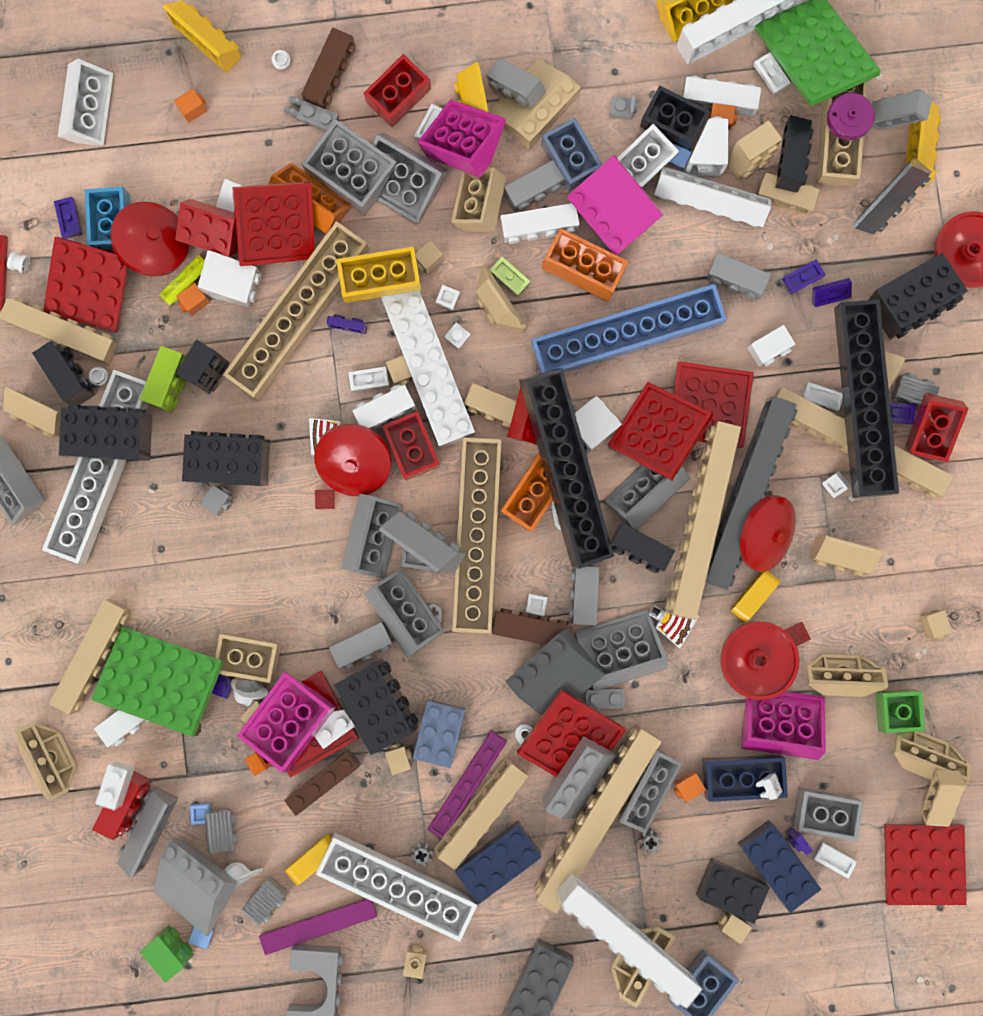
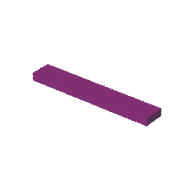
(467, 784)
(317, 926)

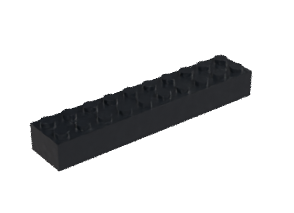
(866, 399)
(566, 467)

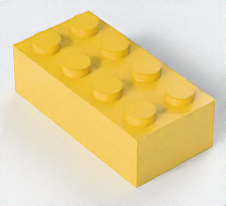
(378, 274)

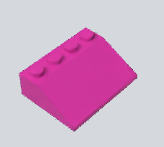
(463, 138)
(615, 205)
(286, 722)
(786, 725)

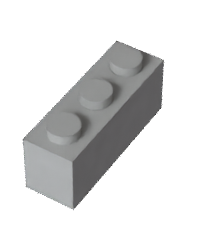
(515, 83)
(901, 109)
(534, 186)
(738, 276)
(584, 596)
(361, 646)

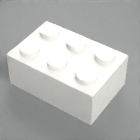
(385, 408)

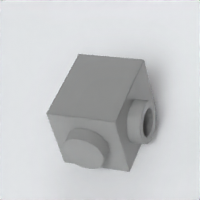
(217, 500)

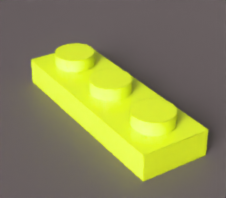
(183, 280)

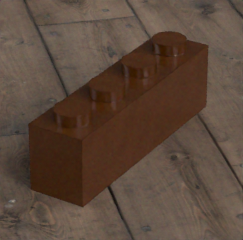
(328, 68)
(527, 628)
(322, 782)

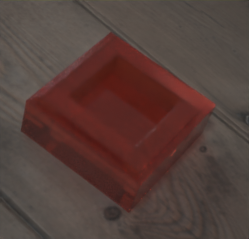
(324, 499)
(798, 633)

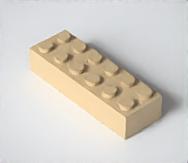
(838, 158)

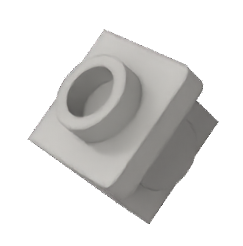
(623, 107)

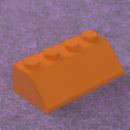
(326, 204)
(584, 264)
(530, 497)

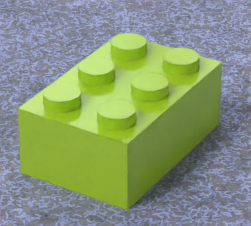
(163, 383)

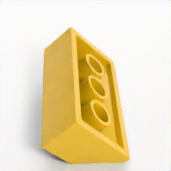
(678, 13)
(202, 34)
(470, 87)
(923, 141)

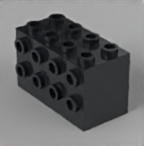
(919, 296)
(104, 433)
(226, 459)
(377, 706)

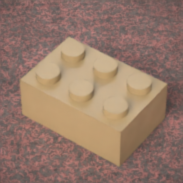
(754, 151)
(478, 201)
(248, 657)

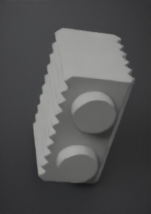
(912, 390)
(219, 830)
(264, 901)

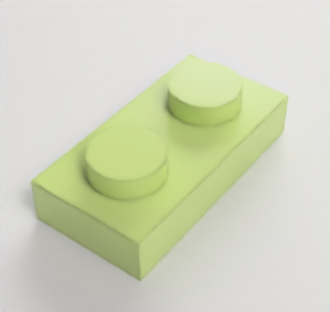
(509, 276)

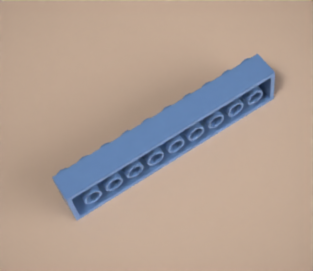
(630, 330)

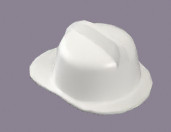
(247, 691)
(241, 873)

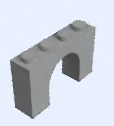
(326, 963)

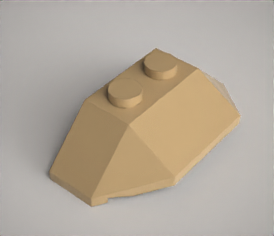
(496, 303)
(846, 675)
(925, 754)
(46, 759)
(629, 982)

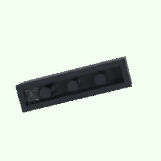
(794, 153)

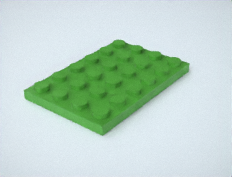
(817, 50)
(157, 681)

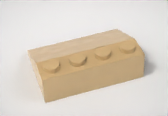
(530, 124)

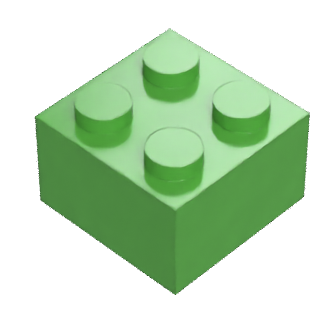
(900, 711)
(167, 953)

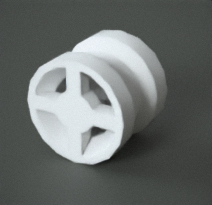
(18, 262)

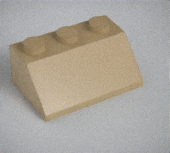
(32, 411)
(845, 555)

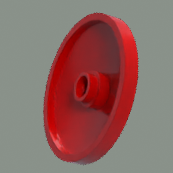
(145, 239)
(963, 246)
(353, 459)
(767, 533)
(759, 660)

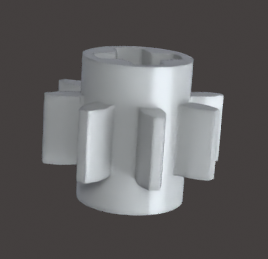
(653, 845)
(418, 858)

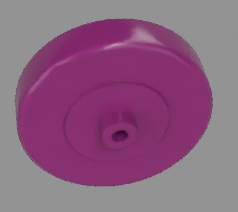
(850, 116)

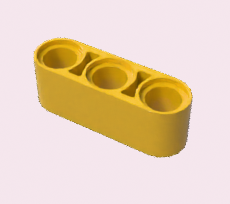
(754, 595)
(308, 862)

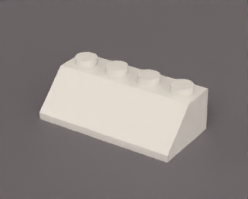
(85, 103)
(648, 155)

